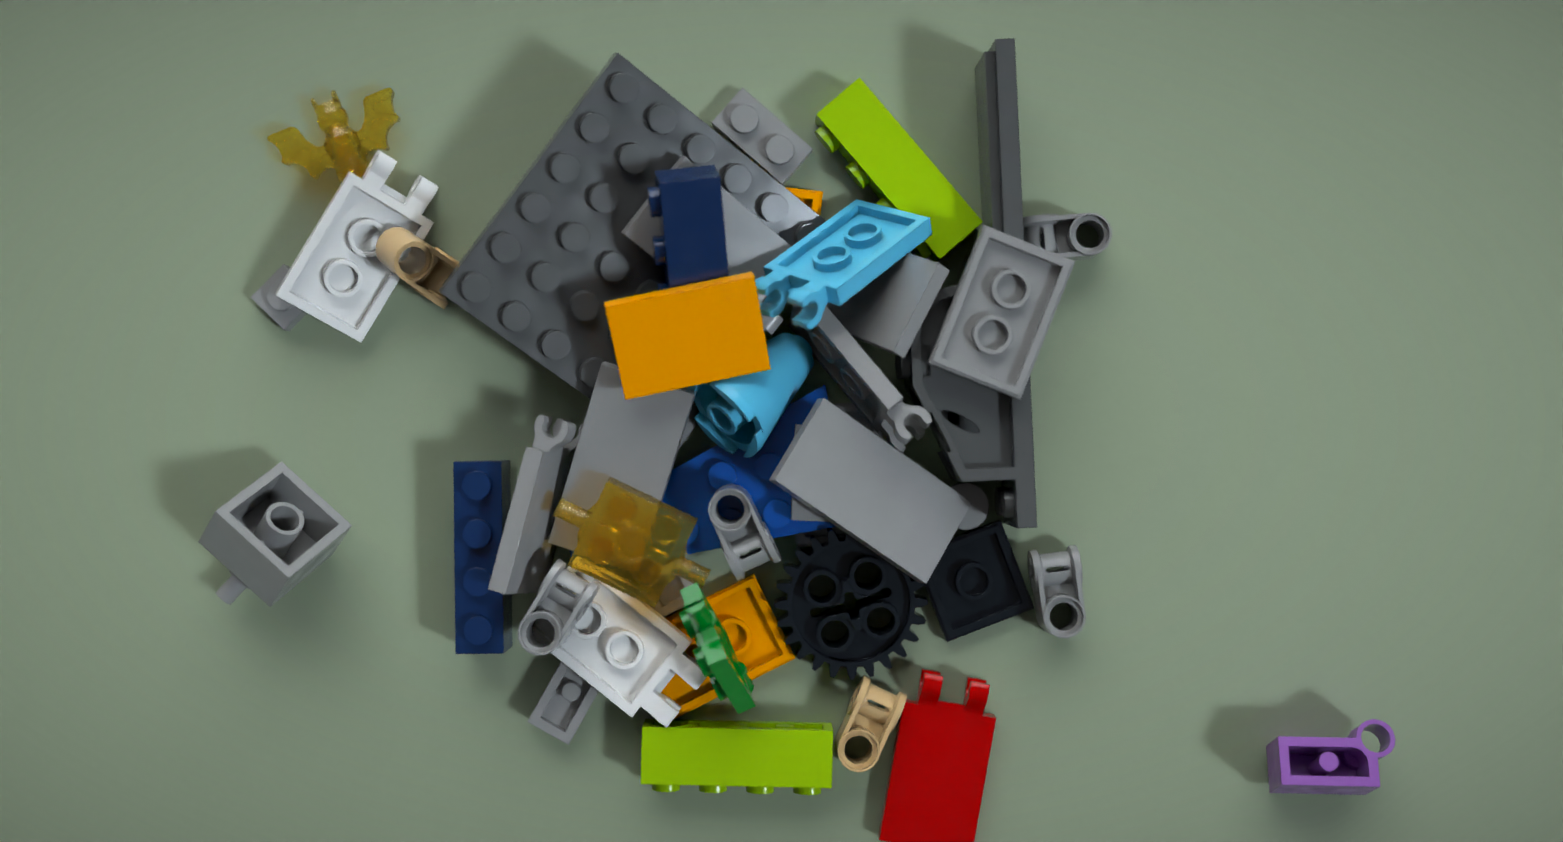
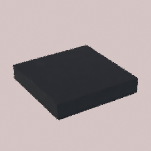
(977, 582)

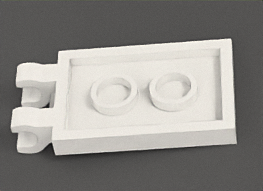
(338, 267)
(626, 652)

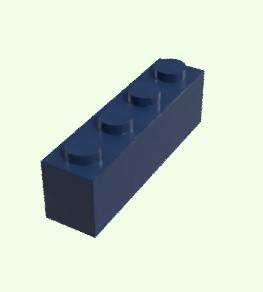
(690, 225)
(480, 516)

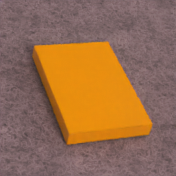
(688, 335)
(752, 633)

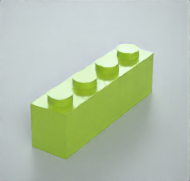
(894, 167)
(737, 755)

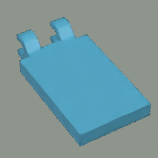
(839, 259)

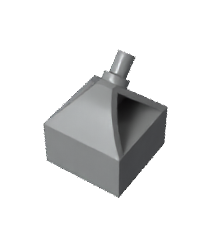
(272, 535)

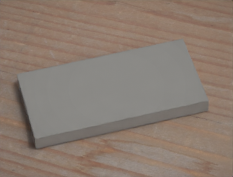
(625, 441)
(870, 490)

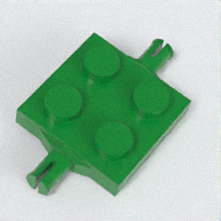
(715, 651)

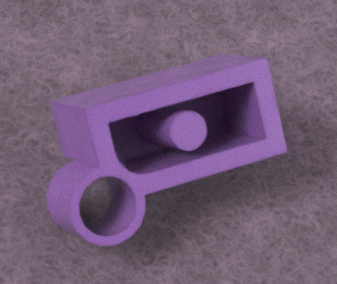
(1328, 763)

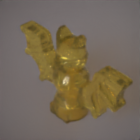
(343, 147)

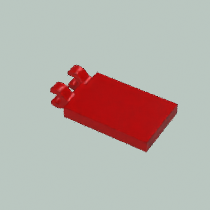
(938, 765)

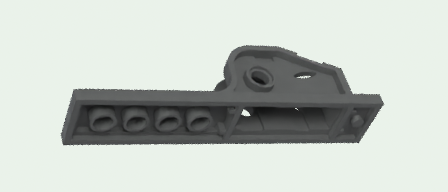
(992, 428)

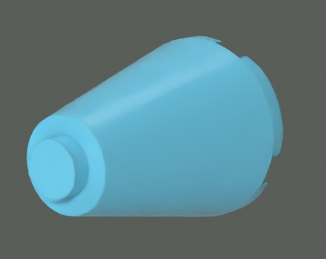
(747, 407)

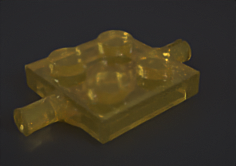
(632, 542)

